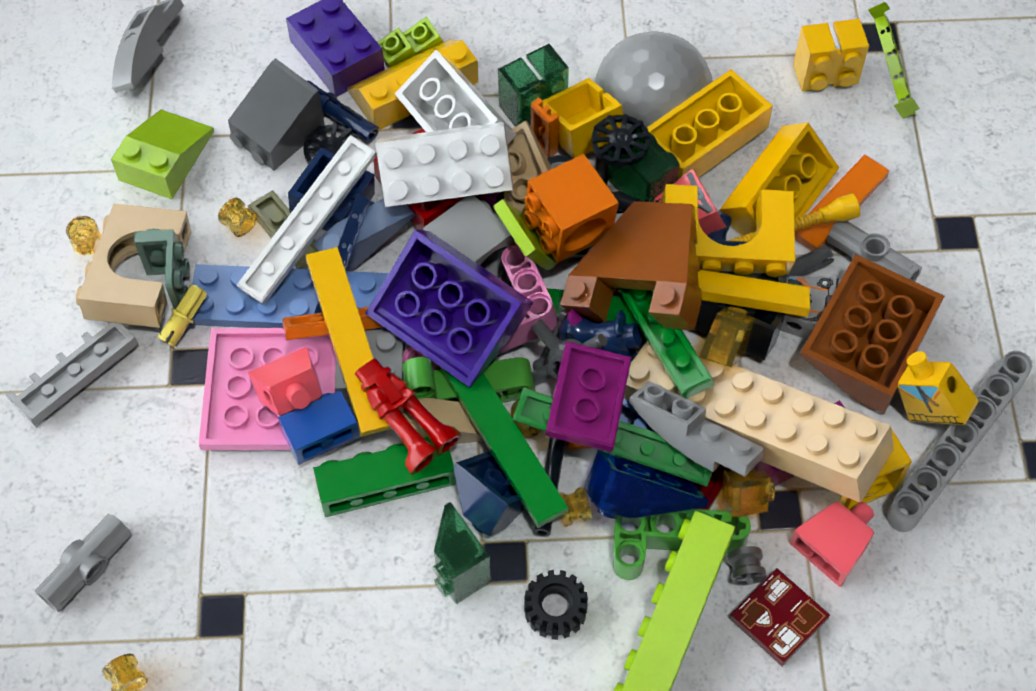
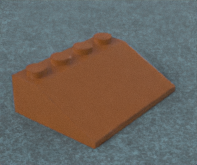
(871, 331)

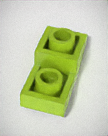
(403, 45)

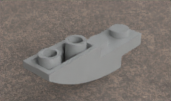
(140, 44)
(687, 430)

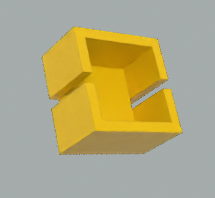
(819, 61)
(578, 112)

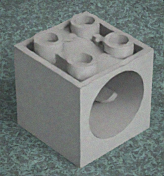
(474, 232)

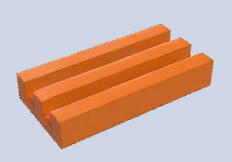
(545, 127)

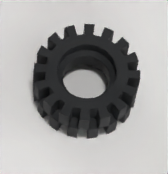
(555, 624)

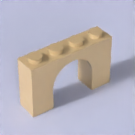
(120, 299)

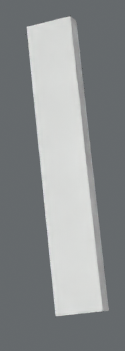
(306, 220)

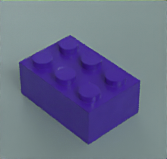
(335, 44)

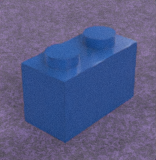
(319, 427)

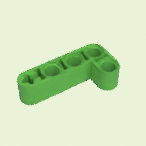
(504, 375)
(649, 537)

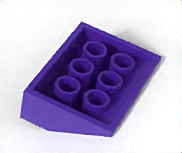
(448, 307)

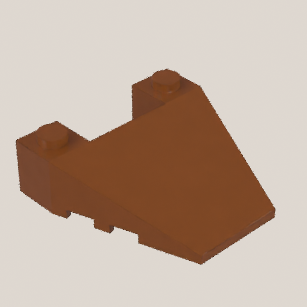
(643, 250)

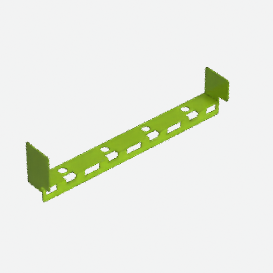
(908, 106)

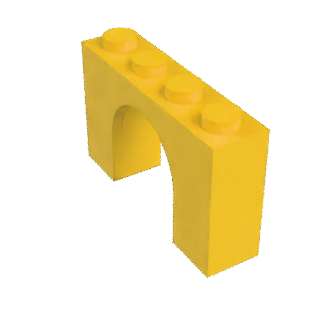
(768, 252)

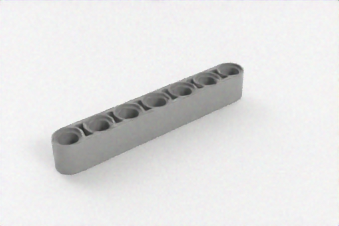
(956, 452)

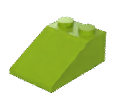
(160, 152)

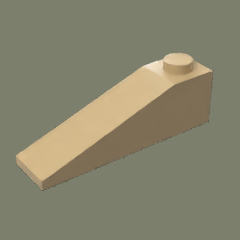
(526, 162)

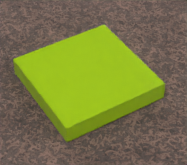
(524, 237)

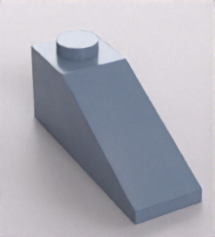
(377, 227)

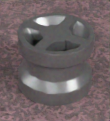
(746, 565)

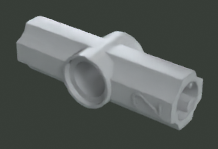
(873, 248)
(83, 562)

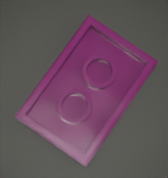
(588, 396)

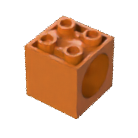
(569, 208)

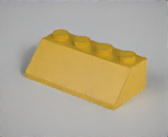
(377, 93)
(712, 123)
(790, 162)

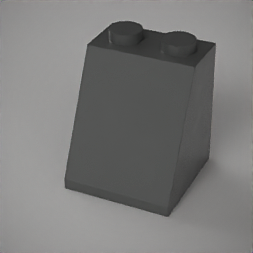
(276, 115)

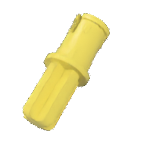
(183, 314)

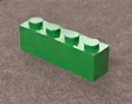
(378, 479)

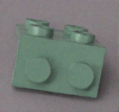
(164, 255)

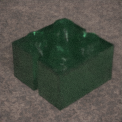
(520, 86)
(649, 175)

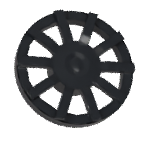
(620, 140)
(330, 144)

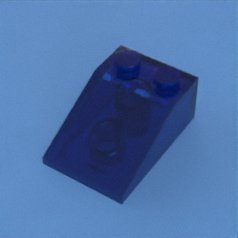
(637, 490)

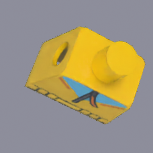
(935, 392)

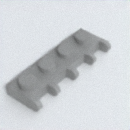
(73, 372)

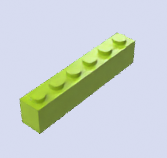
(678, 605)

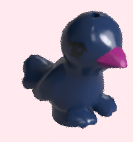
(620, 336)

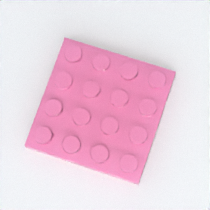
(231, 408)

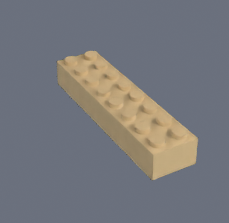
(794, 427)

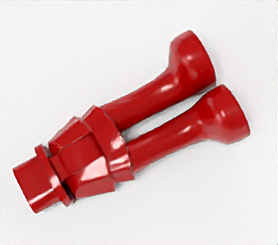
(390, 397)

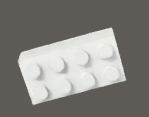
(445, 99)
(444, 164)

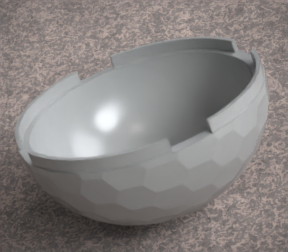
(652, 74)

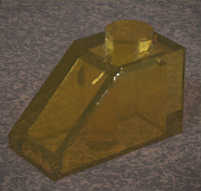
(728, 337)
(747, 493)

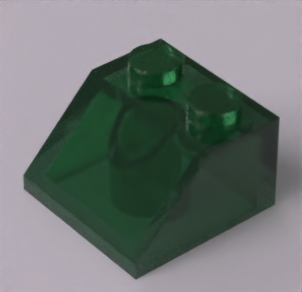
(460, 559)

